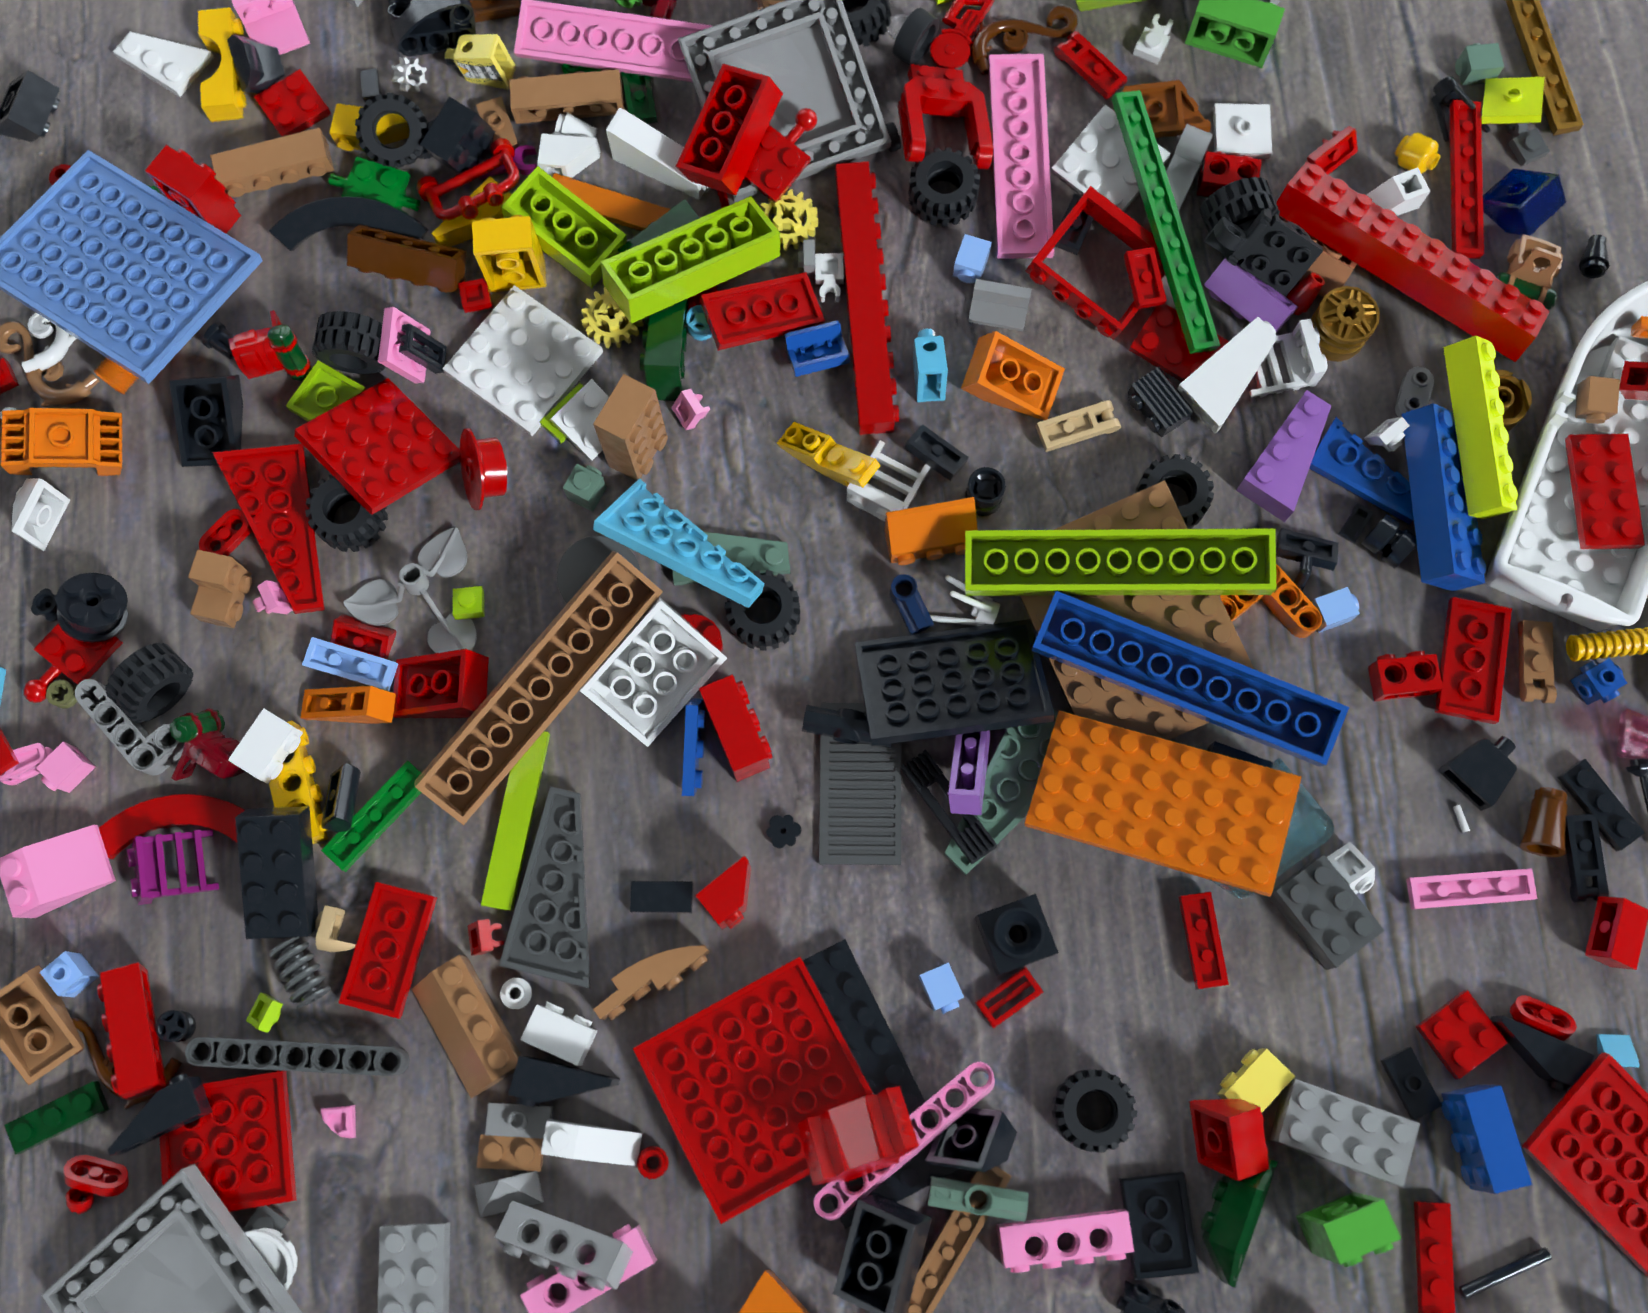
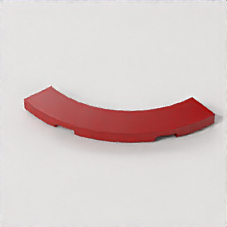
(166, 813)

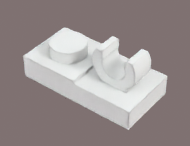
(1388, 434)

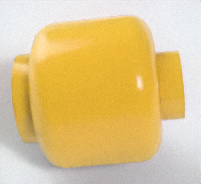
(1417, 152)

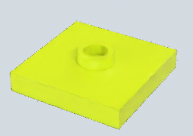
(1513, 100)

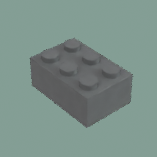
(1325, 912)

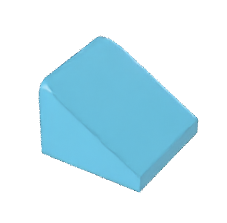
(1619, 1047)

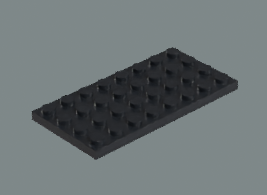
(878, 1058)

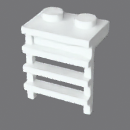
(1302, 360)
(878, 502)

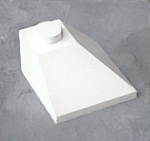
(37, 512)

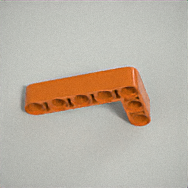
(1287, 614)

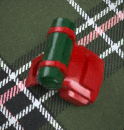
(270, 351)

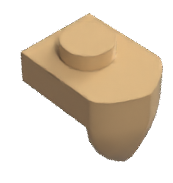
(328, 926)

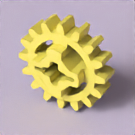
(789, 216)
(598, 319)

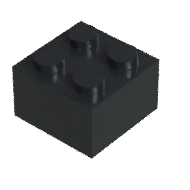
(458, 137)

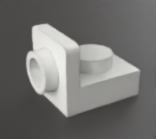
(1353, 868)

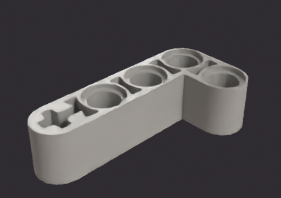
(1185, 164)
(122, 727)

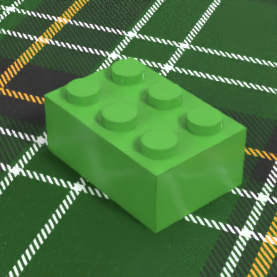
(1236, 29)
(1349, 1228)

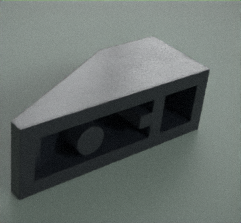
(1544, 1054)
(167, 1110)

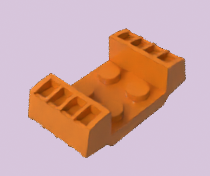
(61, 440)

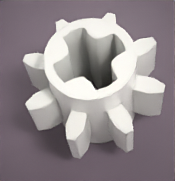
(403, 76)

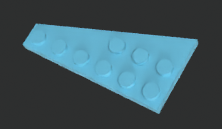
(671, 539)

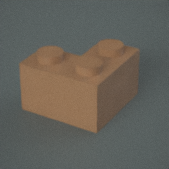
(220, 588)

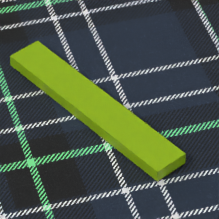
(514, 827)

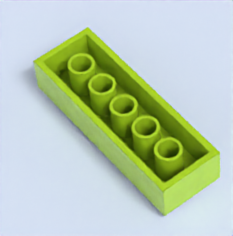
(690, 259)

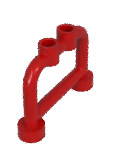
(492, 193)

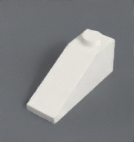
(591, 1143)

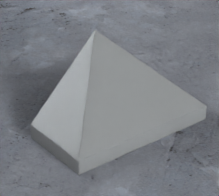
(497, 1195)

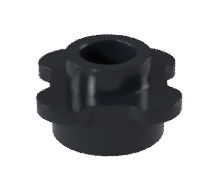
(40, 602)

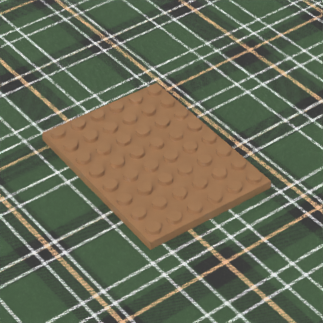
(1190, 618)

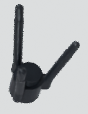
(1447, 91)

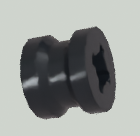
(168, 1024)

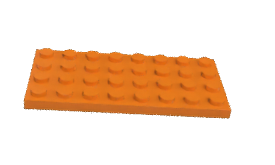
(1164, 802)

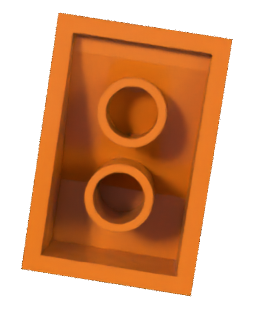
(1012, 376)

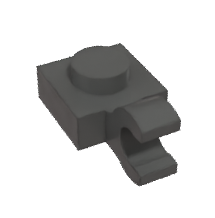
(1526, 144)

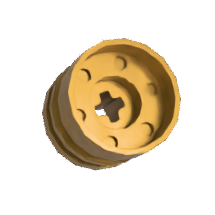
(1345, 322)

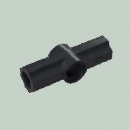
(842, 724)

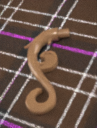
(52, 396)

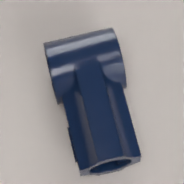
(912, 606)

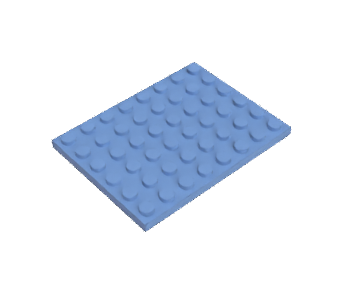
(120, 265)

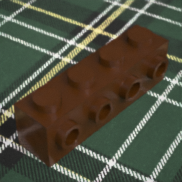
(406, 258)

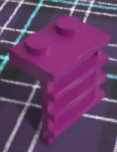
(150, 871)

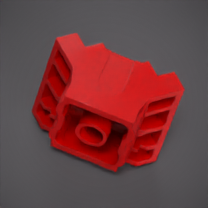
(858, 1137)

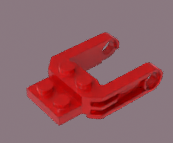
(943, 94)

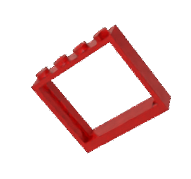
(1118, 224)

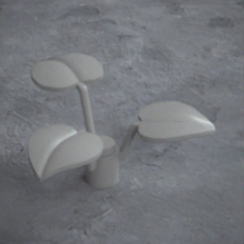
(377, 599)

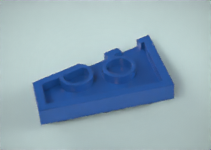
(693, 747)

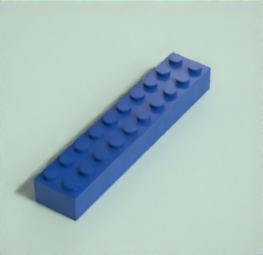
(1190, 679)

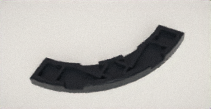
(344, 211)

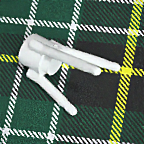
(983, 609)

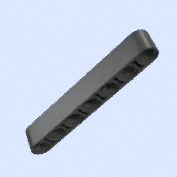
(283, 1052)

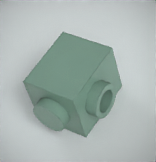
(1479, 63)
(585, 486)

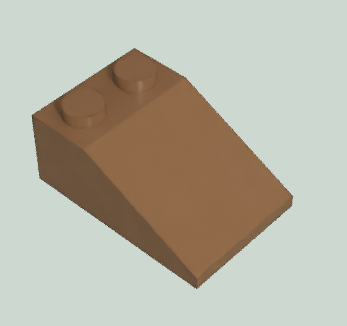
(35, 1026)

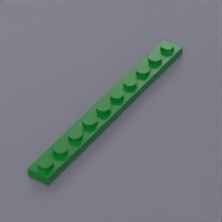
(1165, 222)

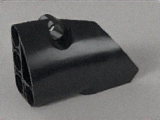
(429, 25)

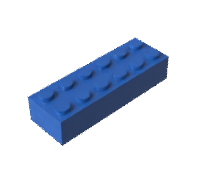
(1444, 531)

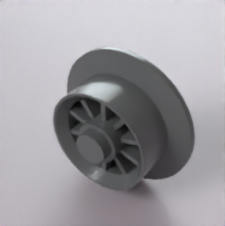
(583, 560)

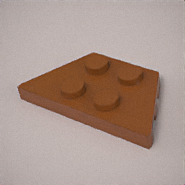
(1170, 108)

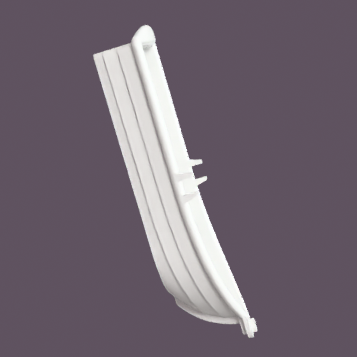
(1540, 543)

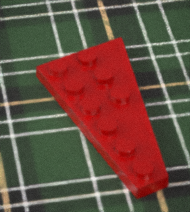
(273, 496)

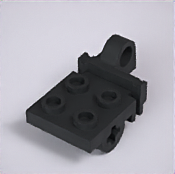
(1268, 249)

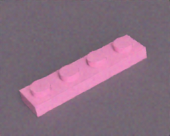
(1471, 889)

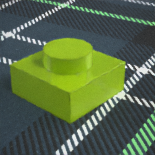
(468, 602)
(264, 1012)

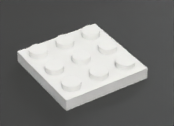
(1101, 161)

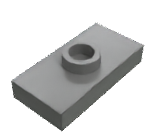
(517, 1120)

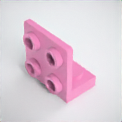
(272, 23)

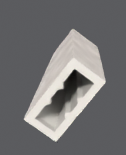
(649, 152)
(1224, 376)

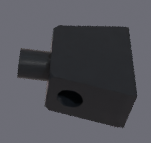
(1482, 771)

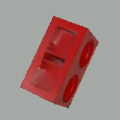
(1229, 169)
(1406, 681)

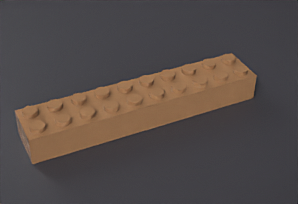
(537, 687)

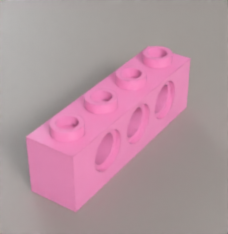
(1015, 1234)
(539, 1293)

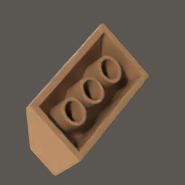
(467, 1025)

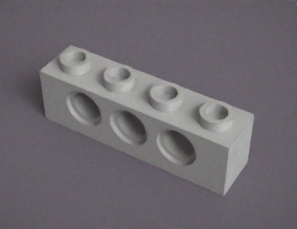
(523, 1222)

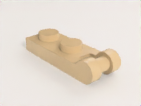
(1077, 426)

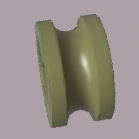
(55, 690)

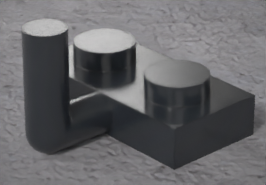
(1308, 551)

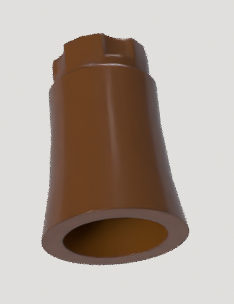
(1546, 823)

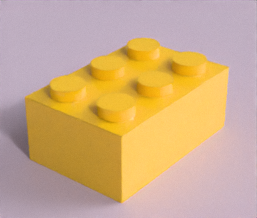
(509, 253)

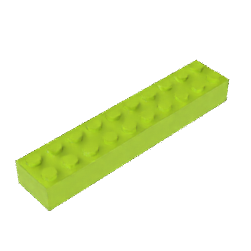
(1120, 562)

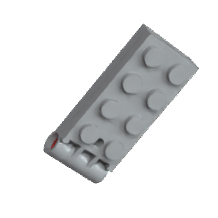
(414, 1268)

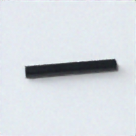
(1505, 1273)

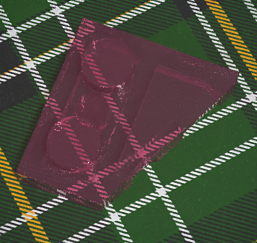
(1633, 735)

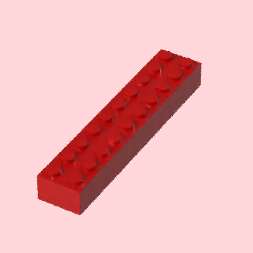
(1412, 261)

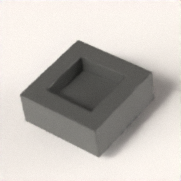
(266, 1217)

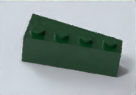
(665, 350)

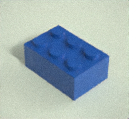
(1485, 1139)

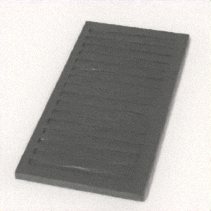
(859, 801)

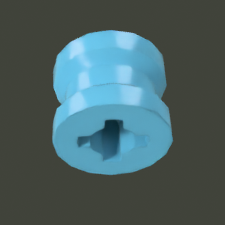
(694, 317)

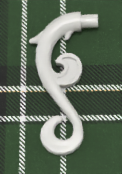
(51, 354)

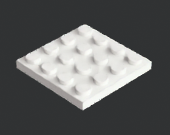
(522, 360)

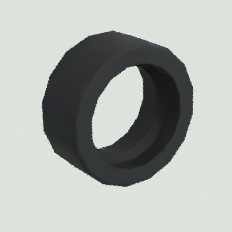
(915, 36)

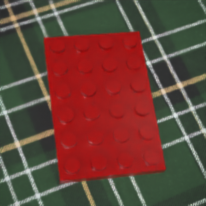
(1599, 1153)

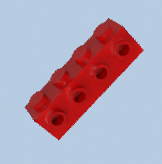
(132, 1031)

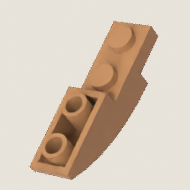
(662, 969)

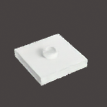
(1243, 130)

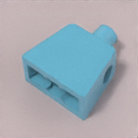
(929, 358)

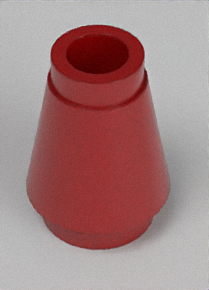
(1305, 292)

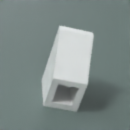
(566, 153)
(1401, 192)

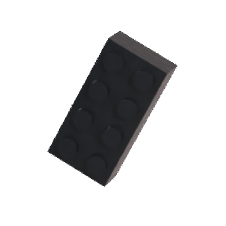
(277, 872)

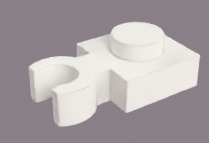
(1153, 41)
(829, 272)

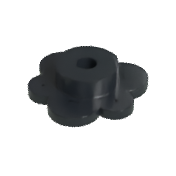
(777, 824)

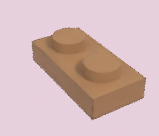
(510, 1153)

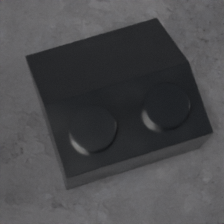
(28, 107)

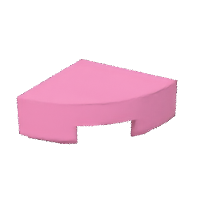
(340, 1120)

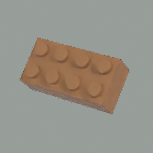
(631, 428)

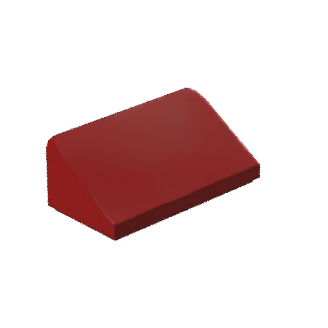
(362, 637)

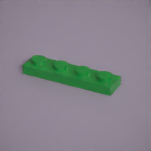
(374, 817)

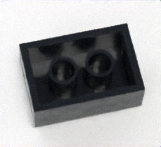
(882, 1255)

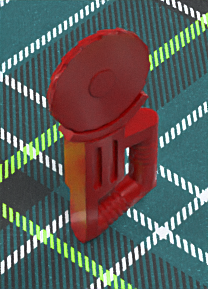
(953, 45)

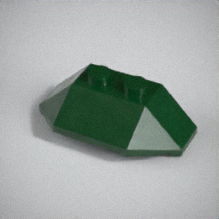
(1233, 1221)

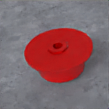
(482, 468)

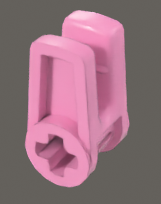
(29, 758)

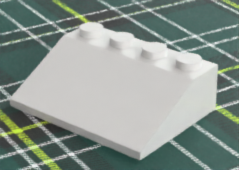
(653, 672)

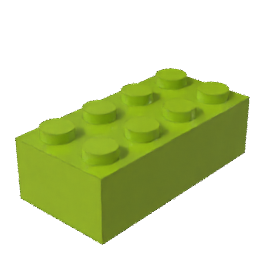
(566, 226)

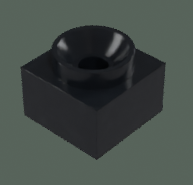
(1029, 918)

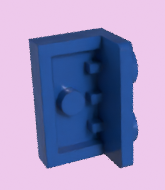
(816, 348)

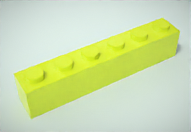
(1480, 428)

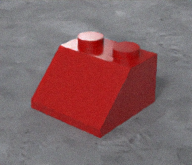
(728, 894)
(1230, 1136)

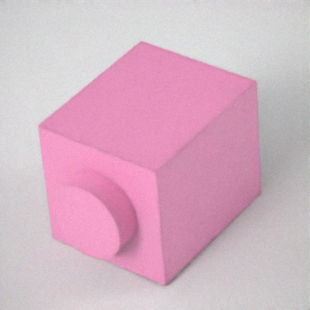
(65, 768)

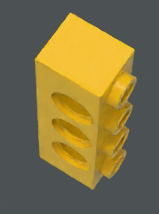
(308, 792)

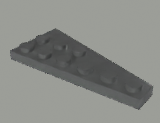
(551, 912)

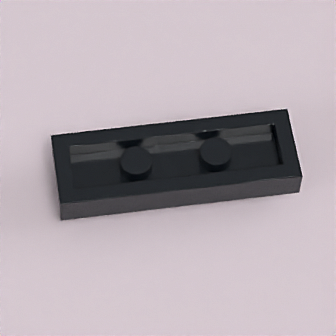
(1597, 798)

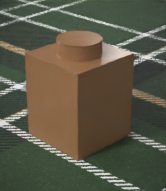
(1597, 399)

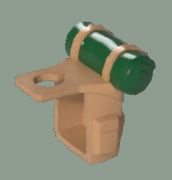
(1533, 268)

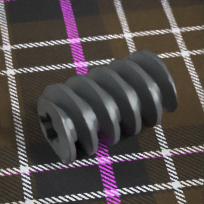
(298, 972)

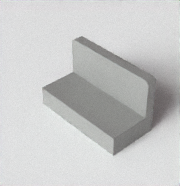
(999, 305)

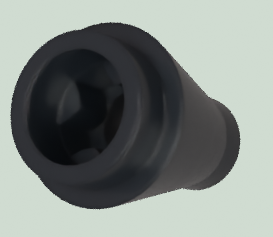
(1595, 258)

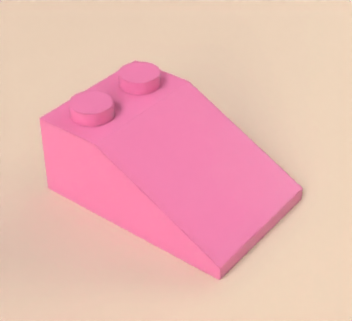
(55, 872)

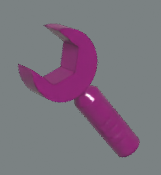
(520, 154)

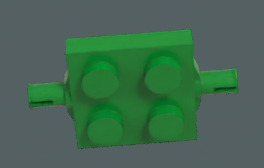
(376, 183)

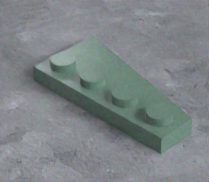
(750, 552)

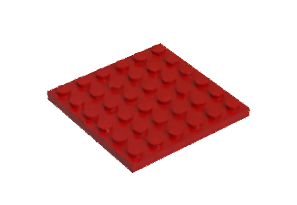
(745, 1079)

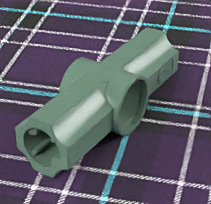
(999, 1203)

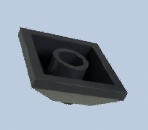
(974, 1141)

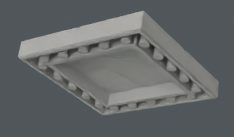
(816, 66)
(173, 1257)

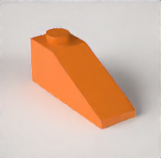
(349, 705)

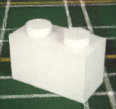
(266, 746)
(559, 1034)

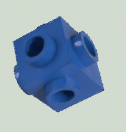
(1599, 681)

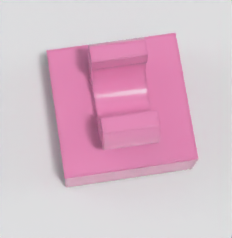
(688, 409)
(272, 599)

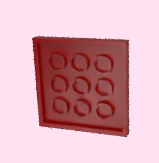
(378, 445)
(240, 1145)

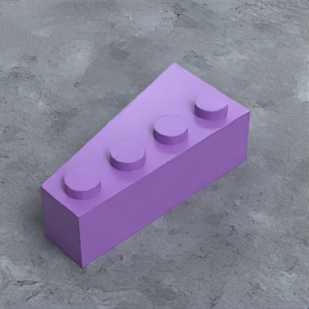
(1284, 464)

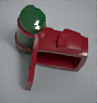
(204, 744)

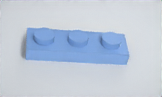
(350, 664)

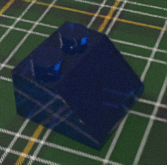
(1524, 200)

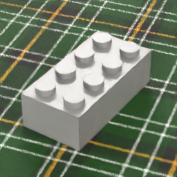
(1344, 1132)

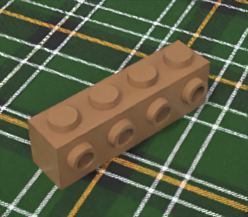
(576, 93)
(273, 162)

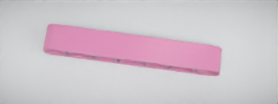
(947, 1116)

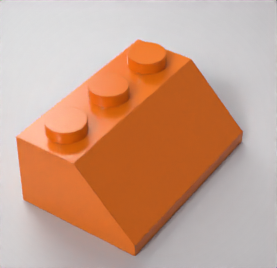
(929, 530)

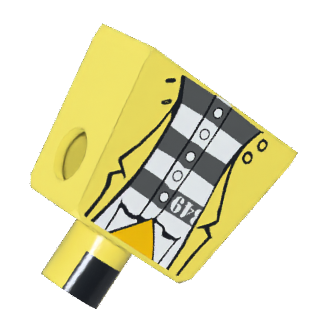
(482, 60)

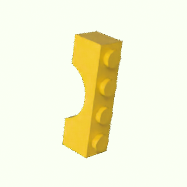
(221, 92)

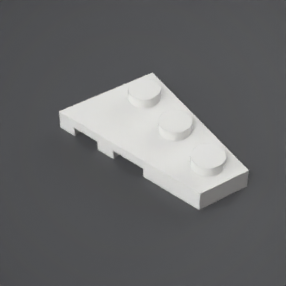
(164, 61)

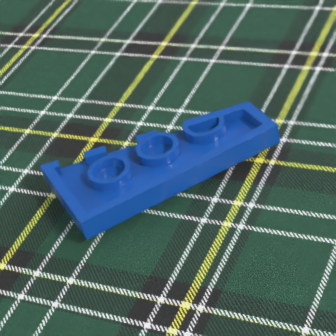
(1354, 467)

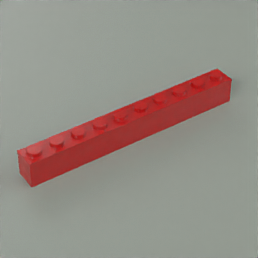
(864, 298)

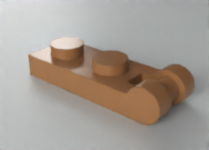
(1536, 661)

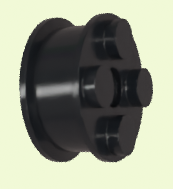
(92, 607)

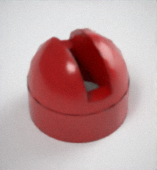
(75, 1203)

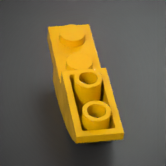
(827, 457)

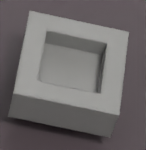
(806, 258)

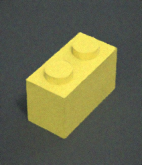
(1258, 1079)

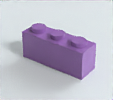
(1249, 295)
(969, 773)

